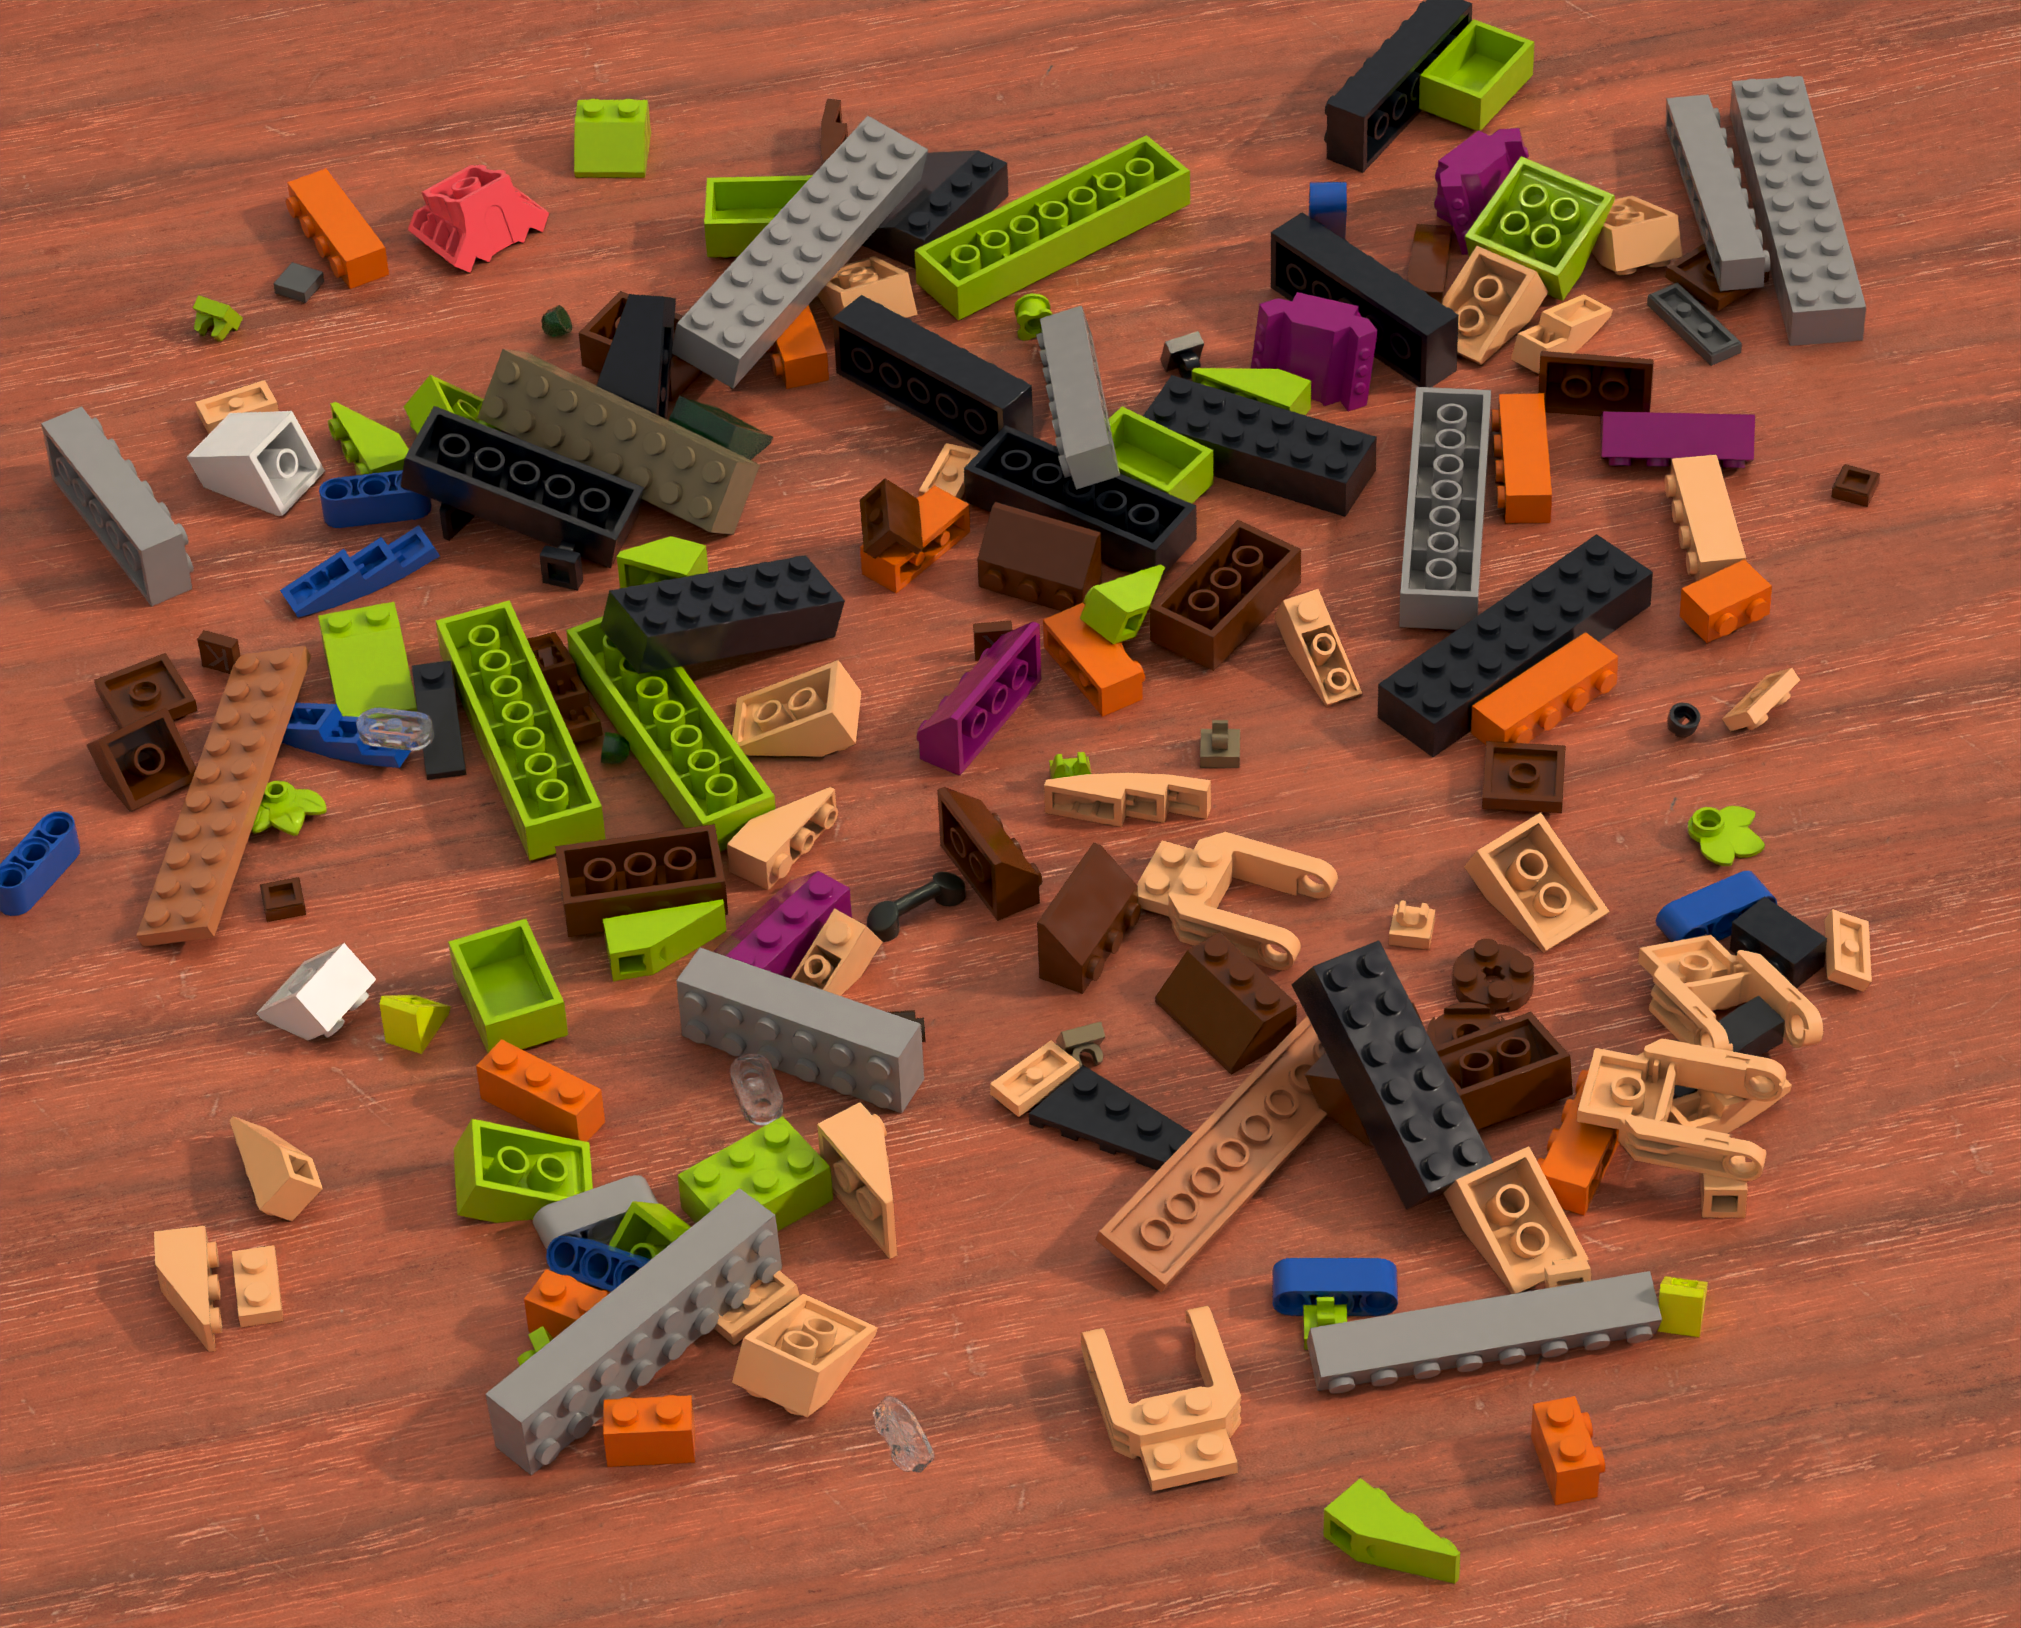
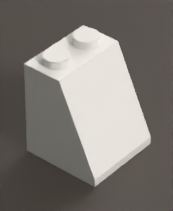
(258, 460)

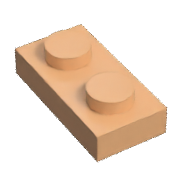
(249, 398)
(949, 470)
(1767, 694)
(1848, 950)
(1033, 1078)
(257, 1286)
(762, 1304)

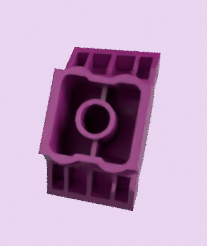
(1472, 176)
(1319, 343)

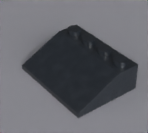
(951, 193)

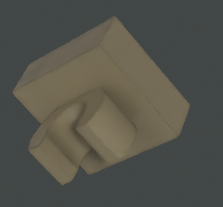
(1220, 746)
(1083, 1039)

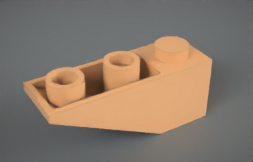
(1317, 647)
(776, 839)
(838, 954)
(278, 1172)
(187, 1280)

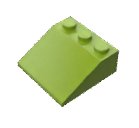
(1543, 223)

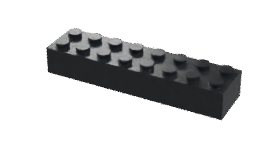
(1583, 592)

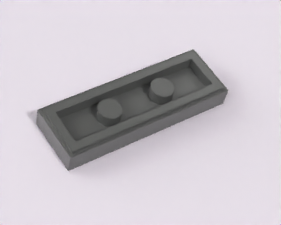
(1694, 324)

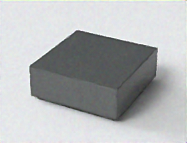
(298, 282)

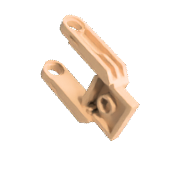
(1192, 882)
(1703, 976)
(1638, 1092)
(1177, 1433)

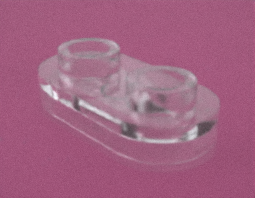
(395, 729)
(761, 1096)
(903, 1435)

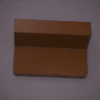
(890, 517)

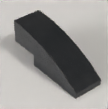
(1751, 1030)

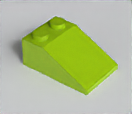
(367, 659)
(516, 1171)

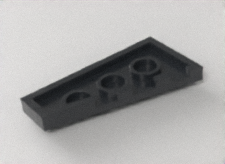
(1111, 1117)

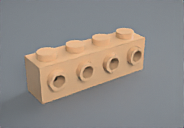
(1704, 515)

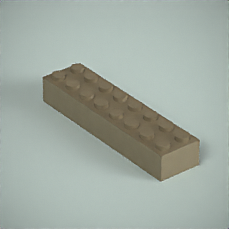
(620, 438)

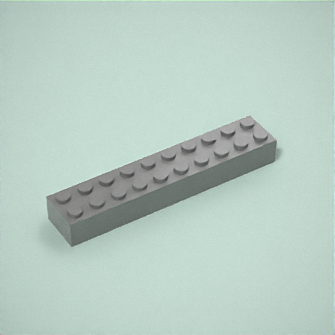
(1797, 211)
(799, 252)

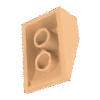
(1637, 236)
(873, 280)
(1492, 302)
(800, 715)
(1536, 884)
(860, 1171)
(1514, 1219)
(801, 1355)

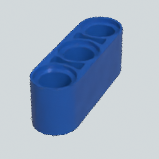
(1329, 205)
(370, 500)
(37, 862)
(1712, 908)
(592, 1261)
(1363, 1284)

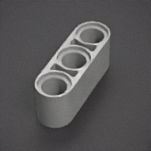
(593, 1212)

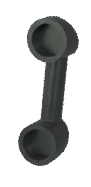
(945, 889)

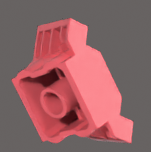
(475, 216)

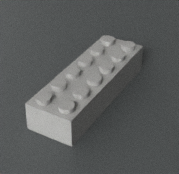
(118, 506)
(801, 1029)

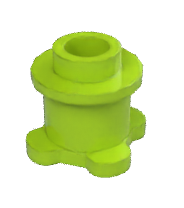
(1028, 314)

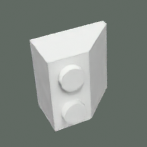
(319, 994)

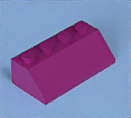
(1676, 435)
(982, 700)
(787, 924)

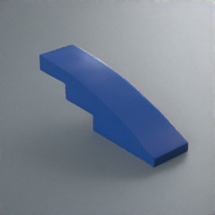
(350, 578)
(329, 734)

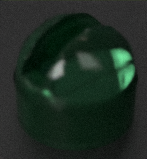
(556, 322)
(614, 749)

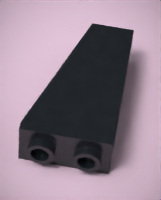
(642, 353)

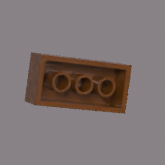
(1225, 595)
(638, 875)

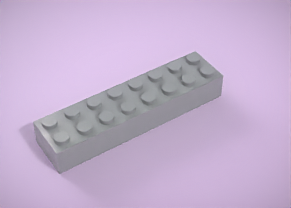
(1445, 508)
(634, 1331)

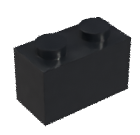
(1781, 939)

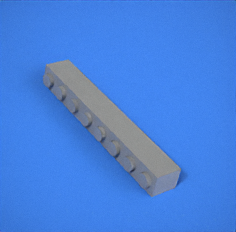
(1716, 193)
(1077, 398)
(1484, 1332)

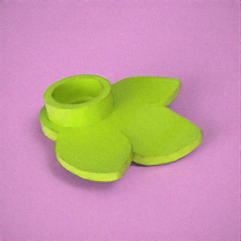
(286, 808)
(1725, 833)

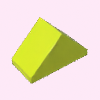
(411, 1020)
(1682, 1306)

